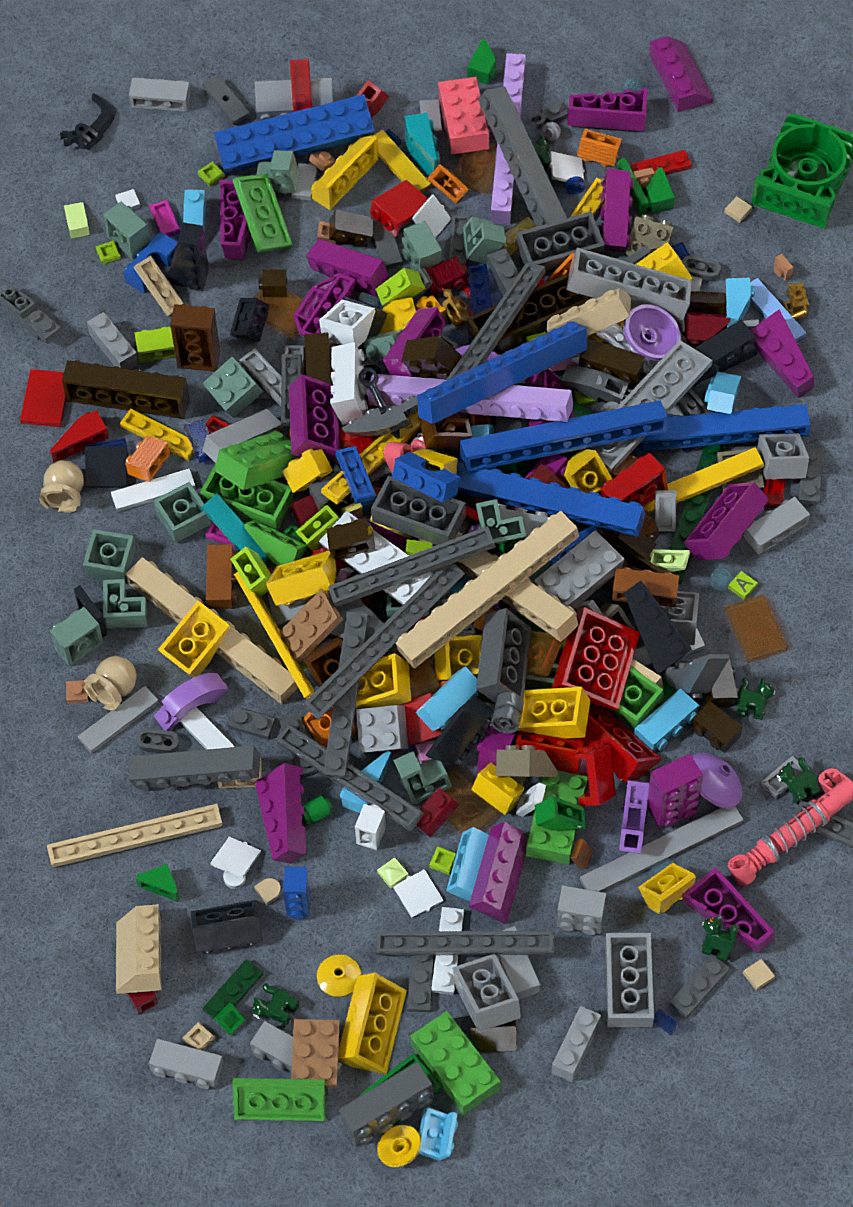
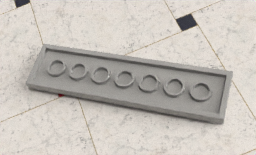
(665, 382)

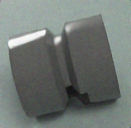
(507, 712)

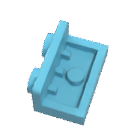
(437, 1133)

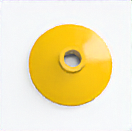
(338, 985)
(393, 1141)

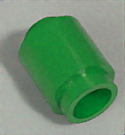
(316, 810)

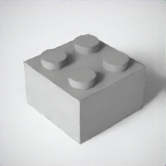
(783, 456)
(382, 729)
(581, 910)

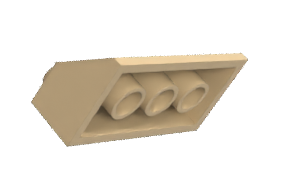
(596, 313)
(139, 950)

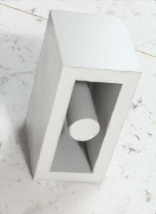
(370, 826)

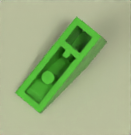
(276, 545)

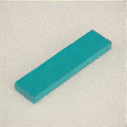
(231, 525)

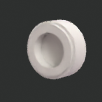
(233, 881)

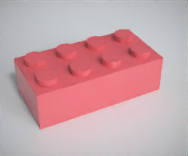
(463, 116)

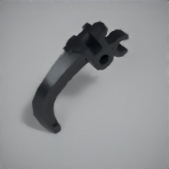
(86, 135)

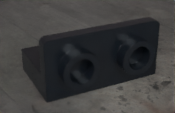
(250, 319)

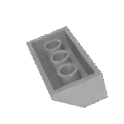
(275, 97)

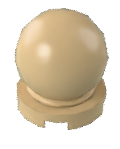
(62, 486)
(112, 680)

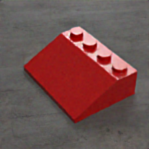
(597, 658)

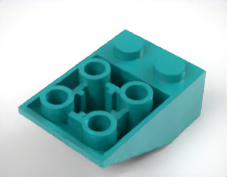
(421, 142)

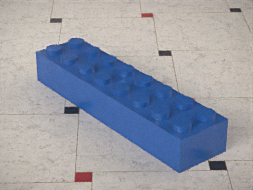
(297, 131)

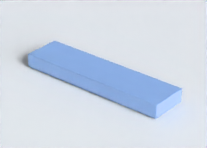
(768, 304)

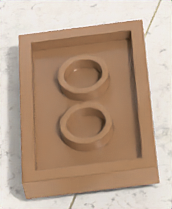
(311, 625)
(316, 1050)

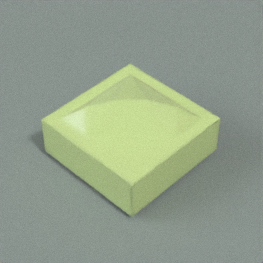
(392, 872)

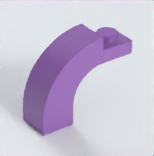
(187, 696)
(634, 816)

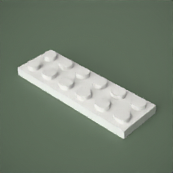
(383, 554)

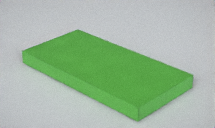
(262, 213)
(279, 1099)

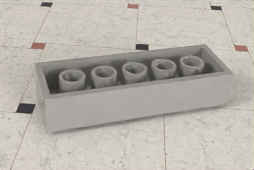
(596, 274)

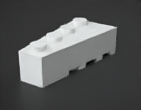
(347, 389)

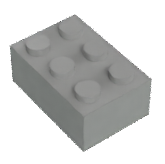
(486, 992)

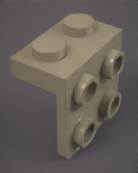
(649, 233)

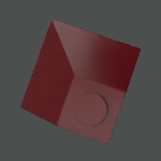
(703, 325)

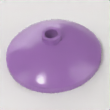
(656, 326)
(719, 781)

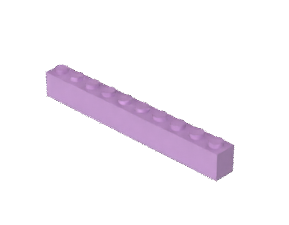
(503, 178)
(511, 402)

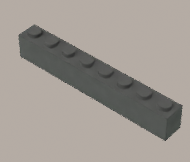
(521, 156)

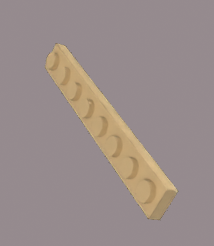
(134, 835)

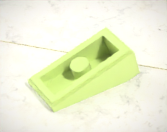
(76, 220)
(670, 559)

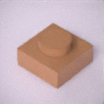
(322, 160)
(644, 177)
(323, 232)
(783, 267)
(75, 692)

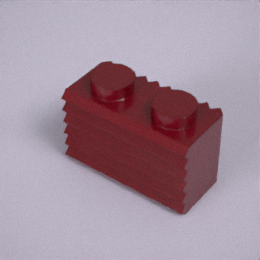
(446, 275)
(436, 811)

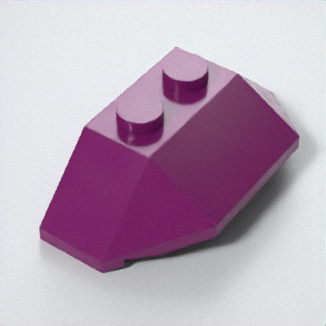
(321, 300)

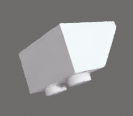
(347, 323)

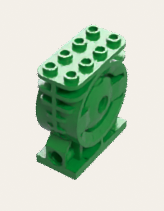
(798, 170)

